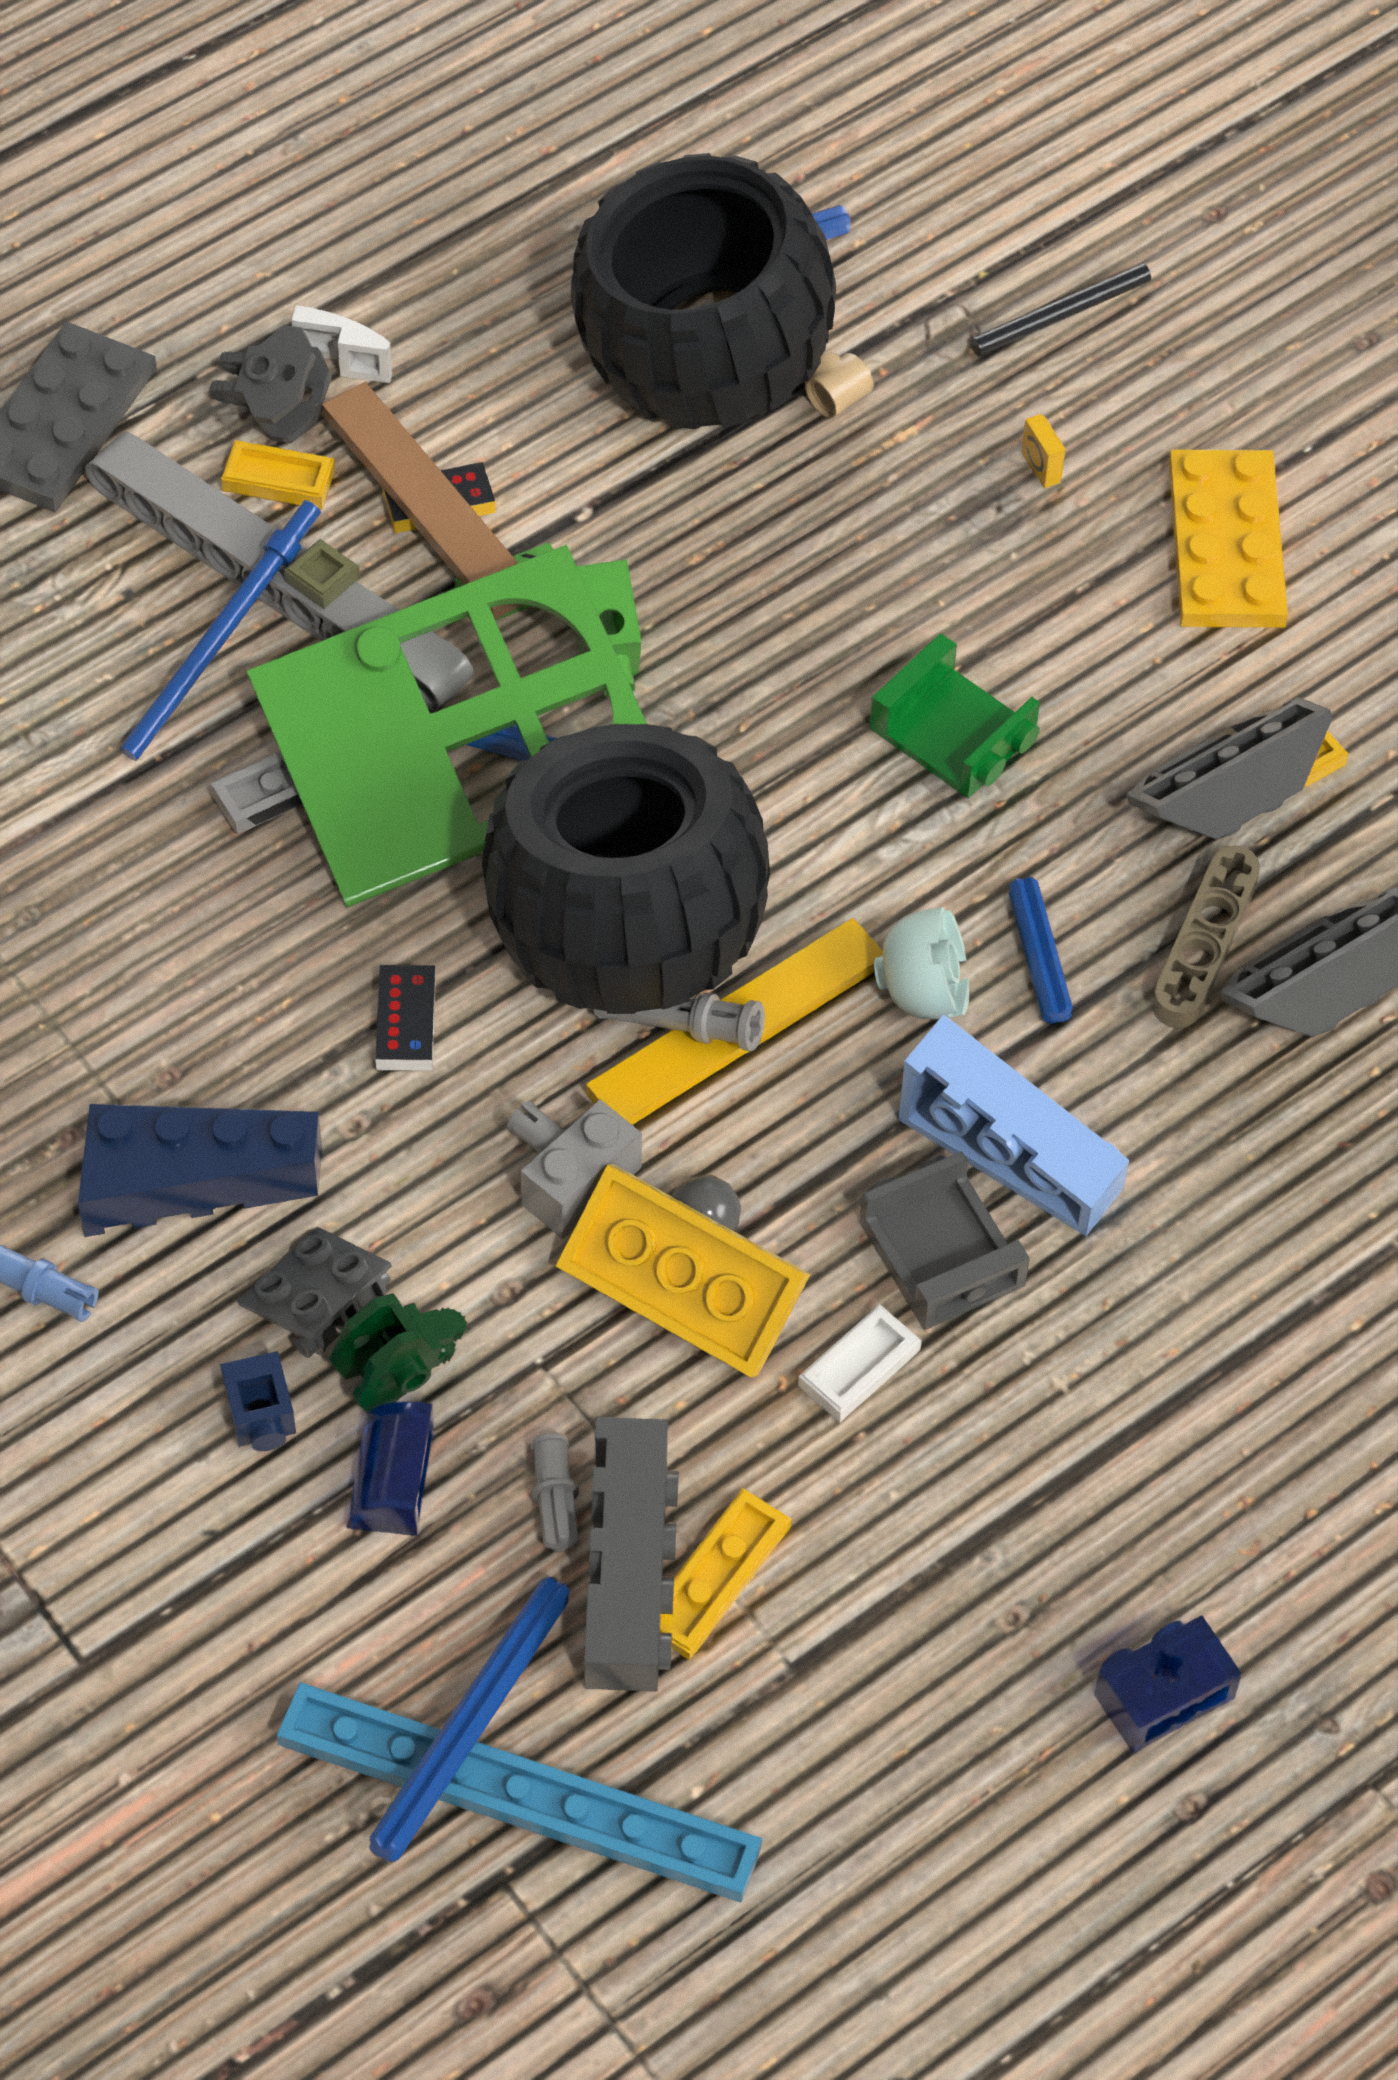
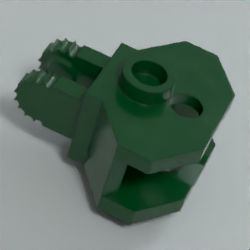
(395, 1348)

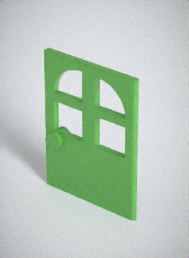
(376, 758)

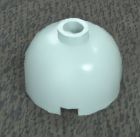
(923, 965)

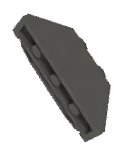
(1237, 771)
(1323, 969)

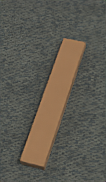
(418, 487)

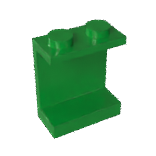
(950, 720)

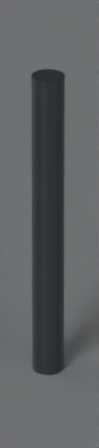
(1060, 309)

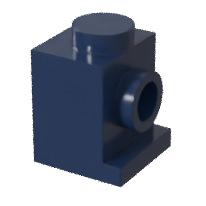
(258, 1401)

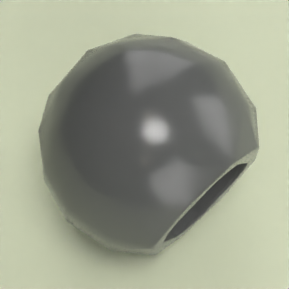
(712, 1198)

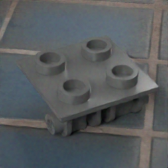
(318, 1289)

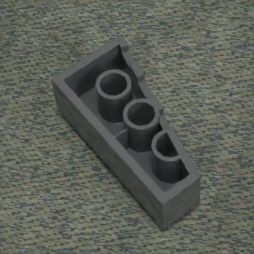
(628, 1555)

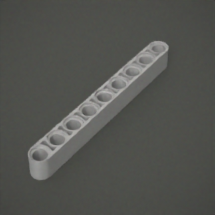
(232, 544)

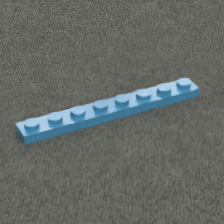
(527, 1794)

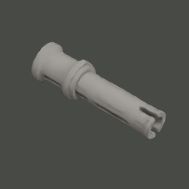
(705, 1020)

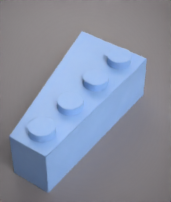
(1008, 1127)

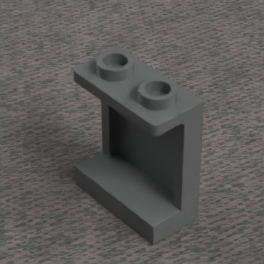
(941, 1241)

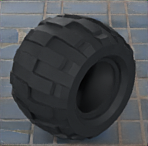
(694, 232)
(626, 868)

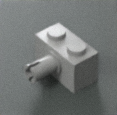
(571, 1160)

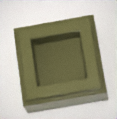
(322, 573)

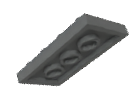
(67, 412)

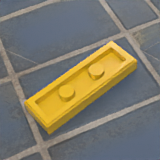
(721, 1569)

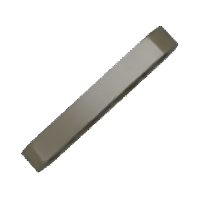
(1201, 934)

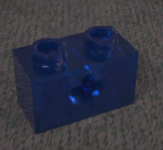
(1153, 1708)

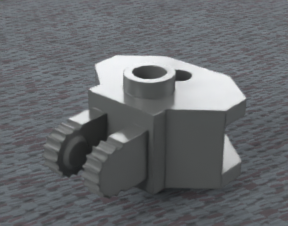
(274, 383)

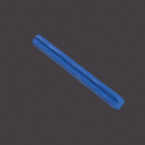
(468, 1720)

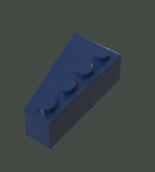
(192, 1160)

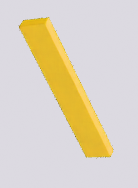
(787, 994)

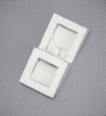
(359, 349)

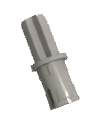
(555, 1491)

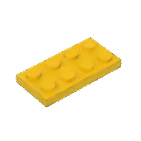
(1227, 539)
(682, 1270)

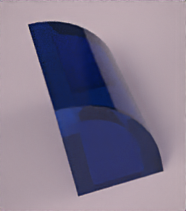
(392, 1468)

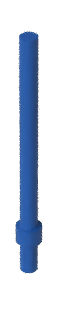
(279, 551)

